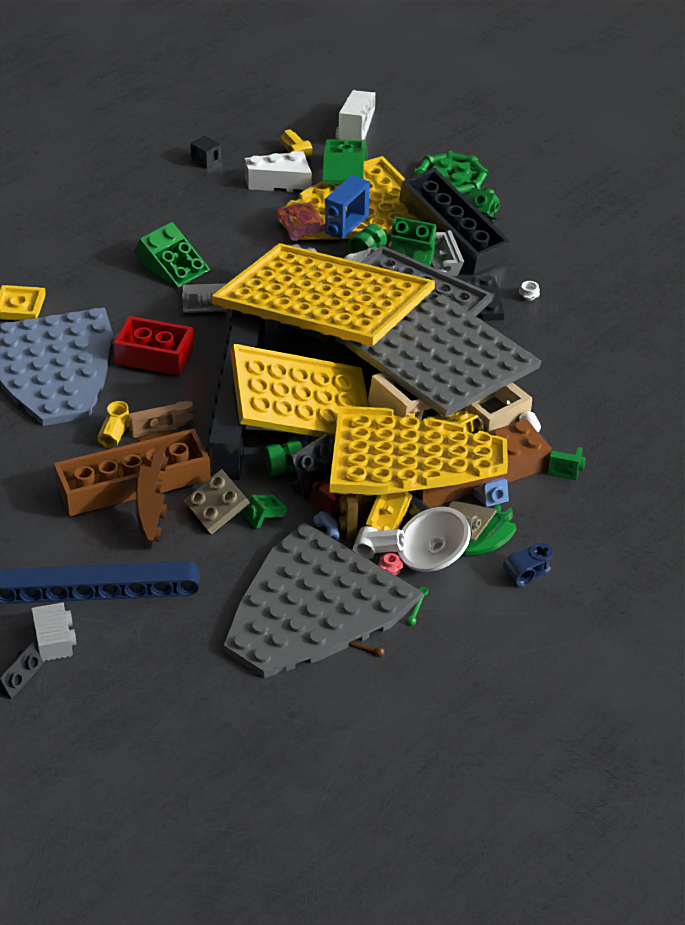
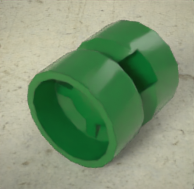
(367, 238)
(276, 458)

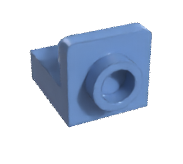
(492, 492)

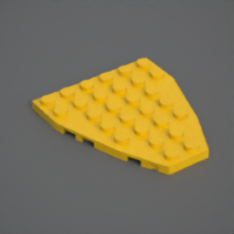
(383, 199)
(401, 454)

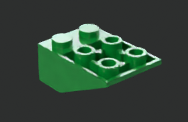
(170, 256)

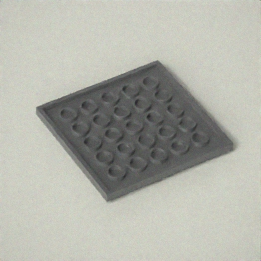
(447, 356)

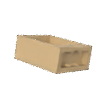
(516, 403)

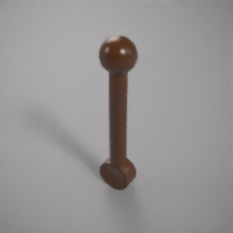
(379, 651)

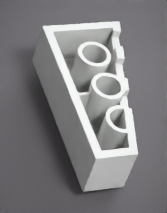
(356, 116)

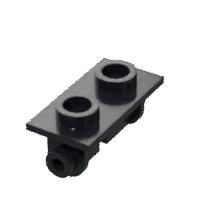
(20, 670)

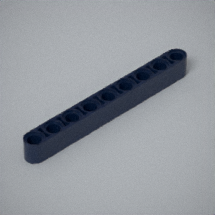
(98, 582)

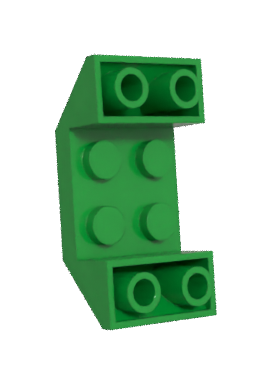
(342, 160)
(413, 239)

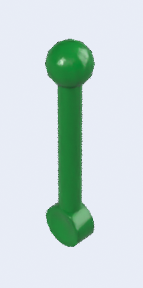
(411, 620)

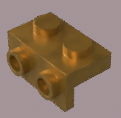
(353, 510)

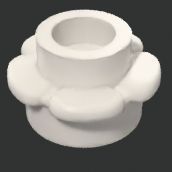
(529, 290)

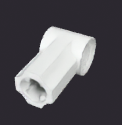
(373, 541)

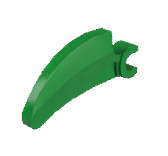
(494, 535)

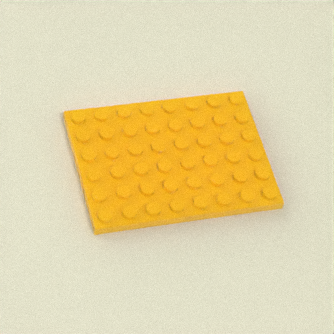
(324, 293)

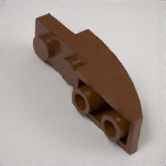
(148, 498)

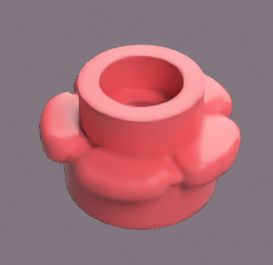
(391, 563)

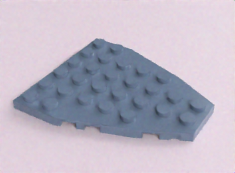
(56, 363)

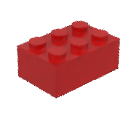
(154, 345)

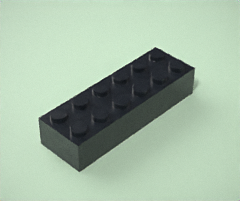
(440, 203)

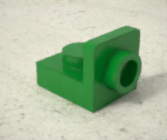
(566, 464)
(261, 507)

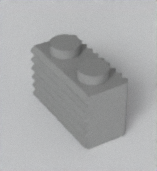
(52, 631)

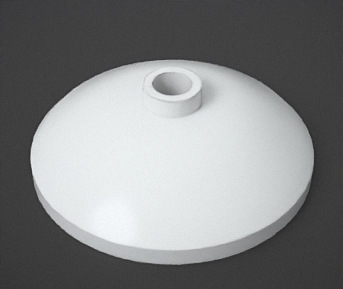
(435, 539)

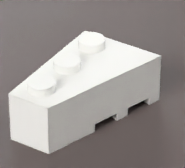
(278, 171)

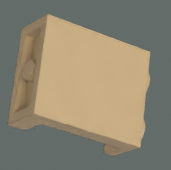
(385, 395)

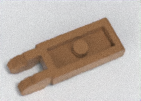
(160, 419)

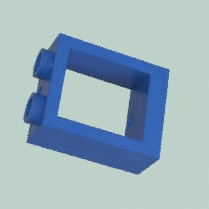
(354, 195)

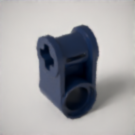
(529, 563)

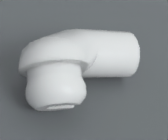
(530, 416)

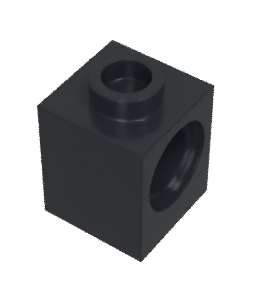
(205, 151)

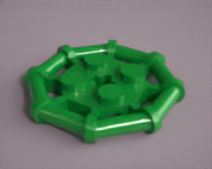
(455, 172)

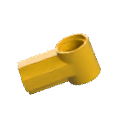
(293, 142)
(114, 424)

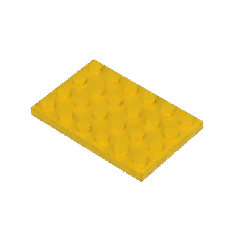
(293, 390)

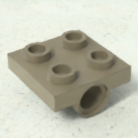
(216, 501)

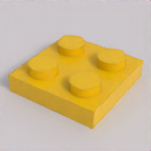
(20, 302)

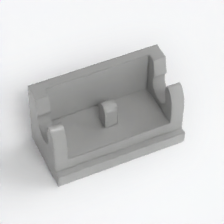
(447, 254)

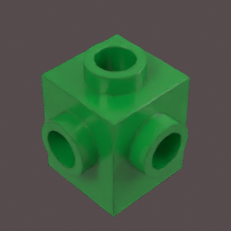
(484, 200)

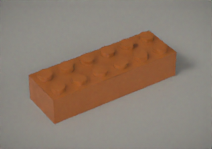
(526, 456)
(112, 474)

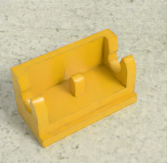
(389, 511)

